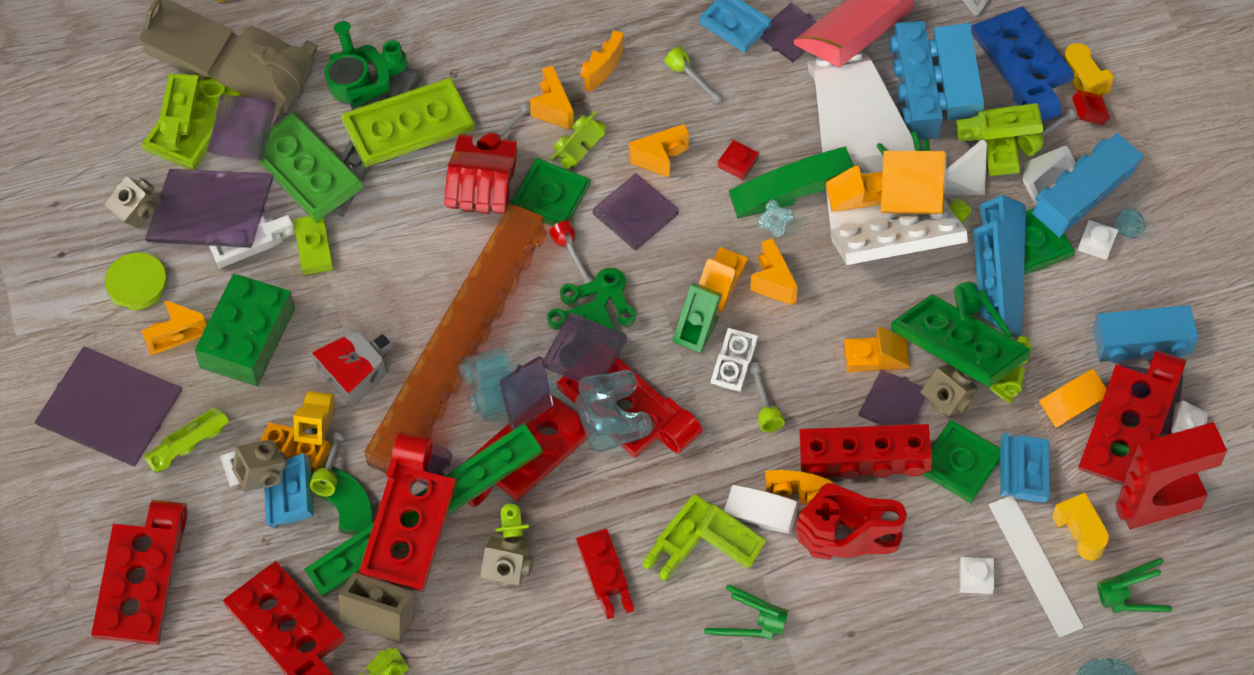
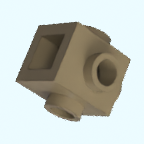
(133, 201)
(950, 390)
(259, 465)
(506, 561)

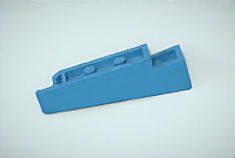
(1001, 259)

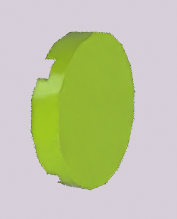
(136, 281)

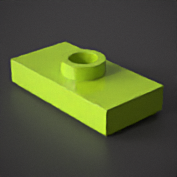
(1002, 156)
(312, 245)
(730, 536)

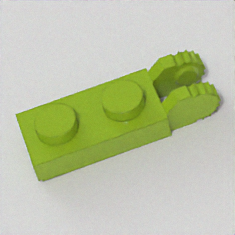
(678, 537)

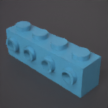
(916, 79)
(1087, 184)

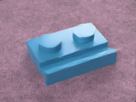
(735, 22)
(1024, 467)
(292, 497)

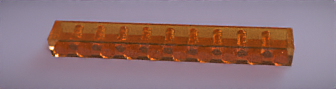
(460, 332)

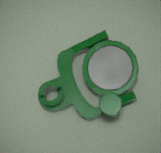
(349, 74)

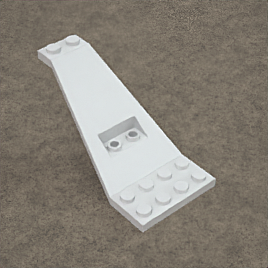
(859, 115)

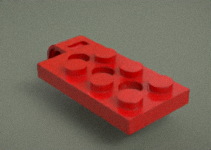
(1152, 411)
(673, 425)
(555, 450)
(407, 466)
(165, 527)
(291, 605)

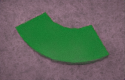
(350, 502)

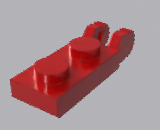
(604, 570)

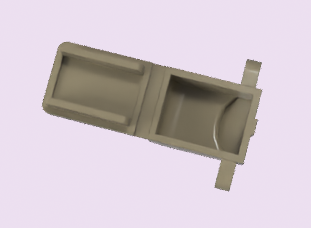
(247, 63)

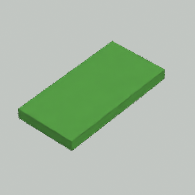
(308, 168)

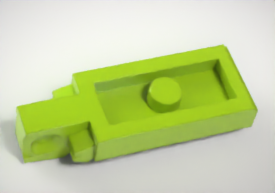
(178, 107)
(1001, 123)
(185, 439)

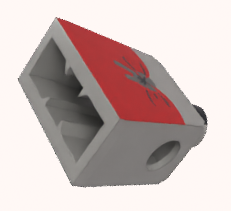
(353, 365)

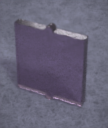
(785, 28)
(526, 392)
(892, 400)

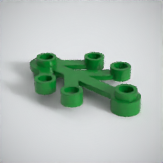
(596, 310)

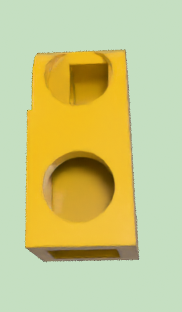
(1086, 73)
(314, 413)
(1084, 526)

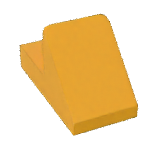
(553, 103)
(653, 150)
(854, 190)
(723, 273)
(775, 278)
(182, 327)
(882, 352)

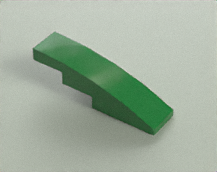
(789, 182)

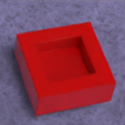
(1090, 107)
(738, 159)

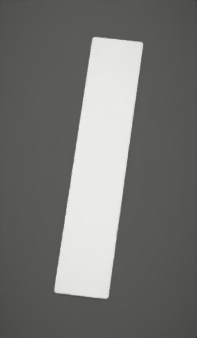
(1036, 566)

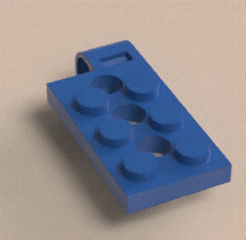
(1019, 71)

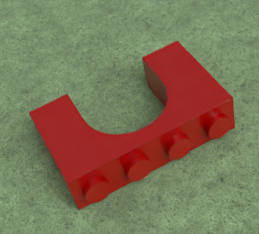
(1165, 475)

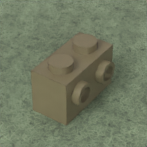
(376, 606)

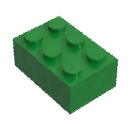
(245, 329)

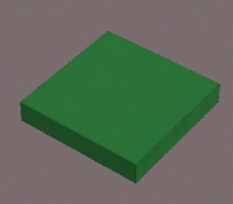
(551, 192)
(1043, 245)
(962, 461)

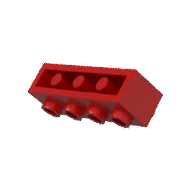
(866, 451)

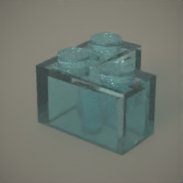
(482, 373)

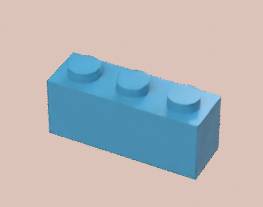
(957, 71)
(1143, 331)

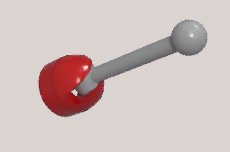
(493, 140)
(564, 235)

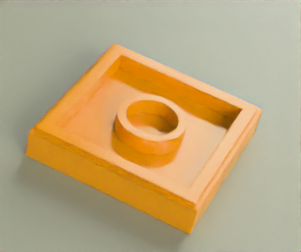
(913, 182)

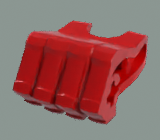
(480, 177)
(835, 505)

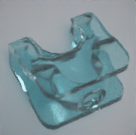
(602, 418)

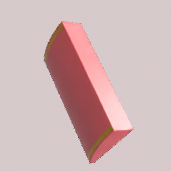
(851, 28)

